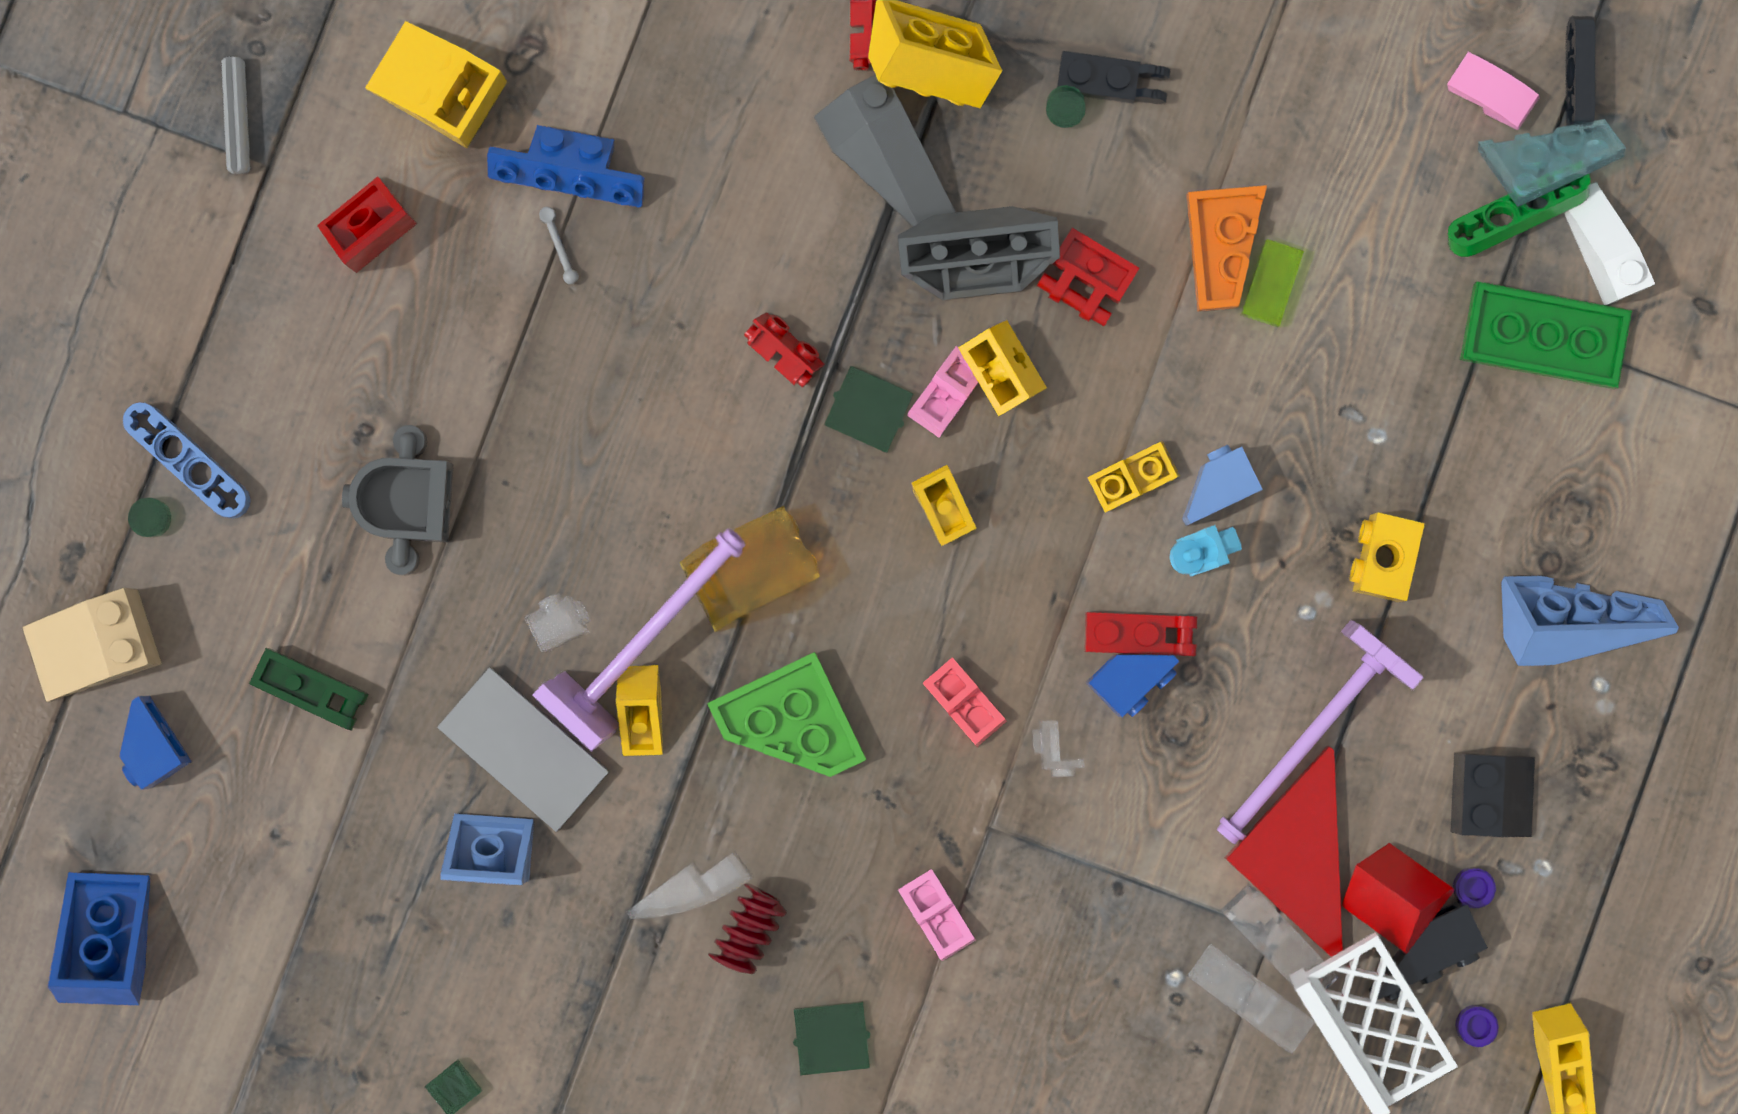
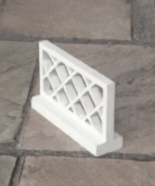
(1344, 1044)

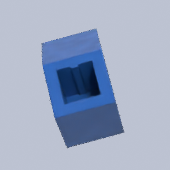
(1128, 678)

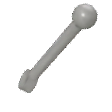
(548, 216)

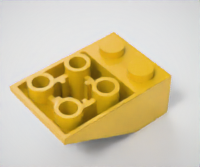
(437, 83)

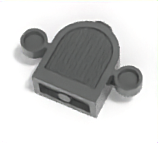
(403, 499)

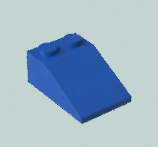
(101, 940)

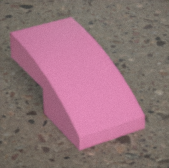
(1494, 90)
(944, 394)
(936, 915)

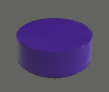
(1474, 887)
(1477, 1026)

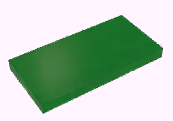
(1546, 335)

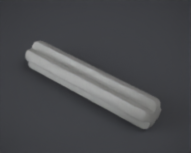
(235, 115)

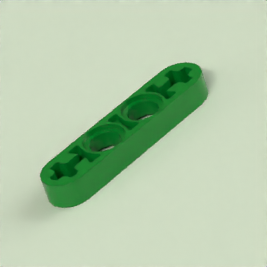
(1522, 218)

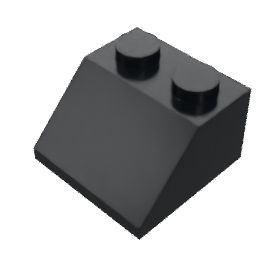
(1492, 795)

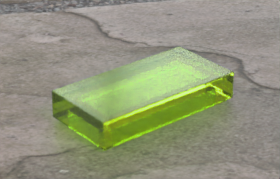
(1272, 283)

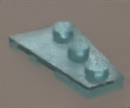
(1548, 161)

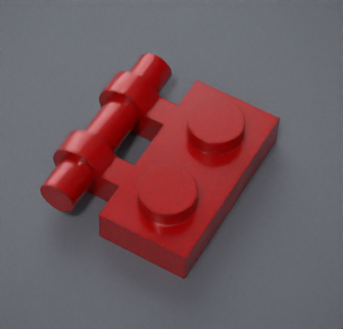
(1093, 266)

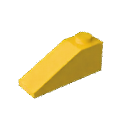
(1565, 1059)

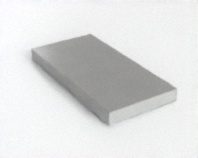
(523, 749)

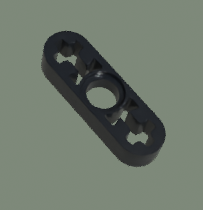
(1580, 70)

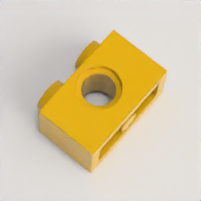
(1403, 540)

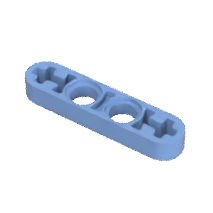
(185, 462)

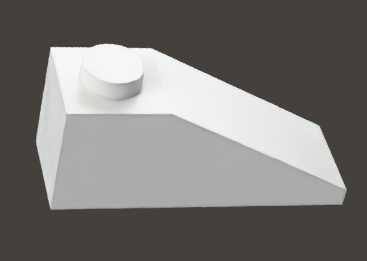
(1608, 248)

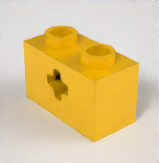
(1002, 367)

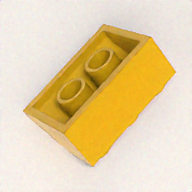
(932, 53)

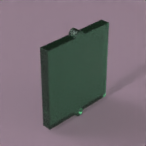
(868, 409)
(831, 1038)

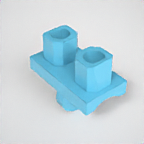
(1204, 550)

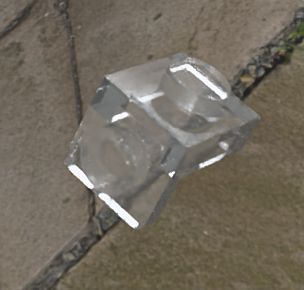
(1047, 743)

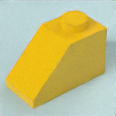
(640, 711)

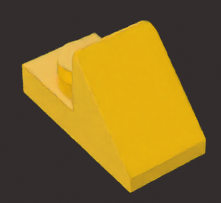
(943, 505)

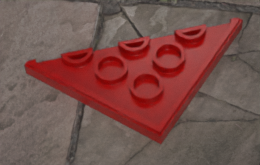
(1296, 855)

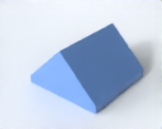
(489, 850)

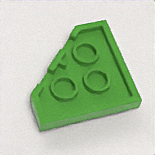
(791, 718)

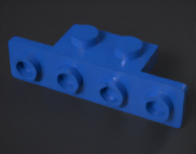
(569, 165)

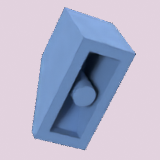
(1221, 483)

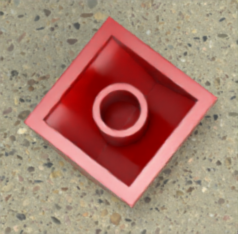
(366, 225)
(1395, 896)

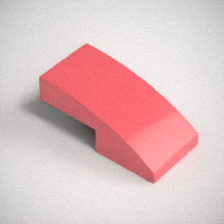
(964, 702)

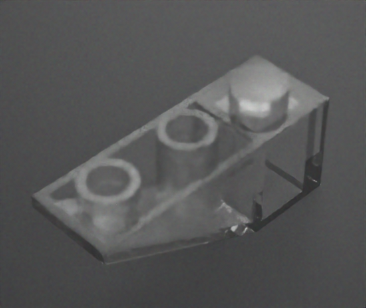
(1251, 999)

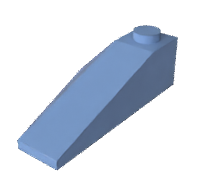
(1564, 624)

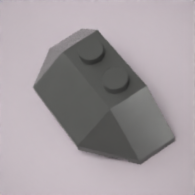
(979, 251)

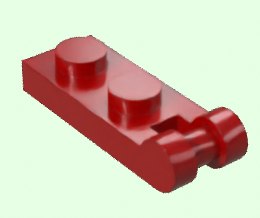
(1138, 634)

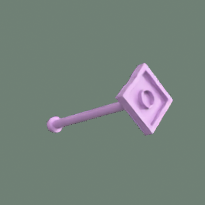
(1375, 660)
(579, 707)

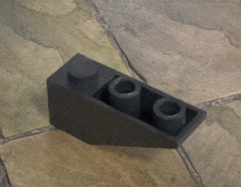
(1446, 941)

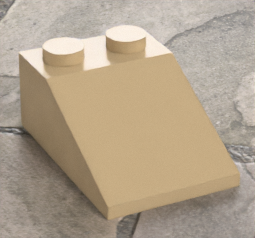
(91, 643)

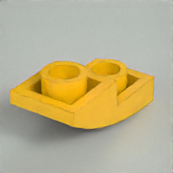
(1133, 476)

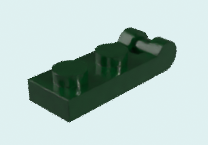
(307, 688)

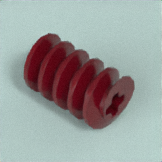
(749, 931)

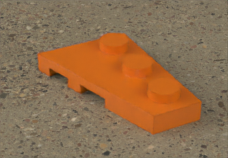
(1221, 242)

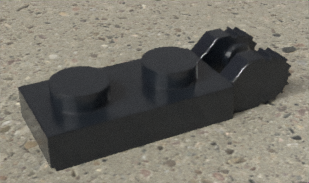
(1111, 78)

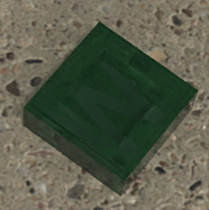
(453, 1088)

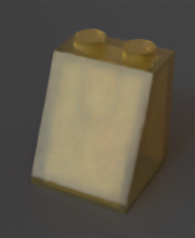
(766, 571)

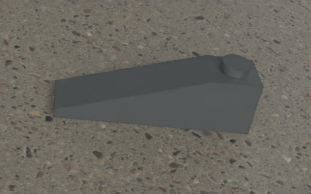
(879, 143)

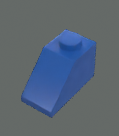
(150, 746)

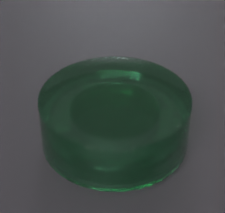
(1065, 106)
(149, 517)

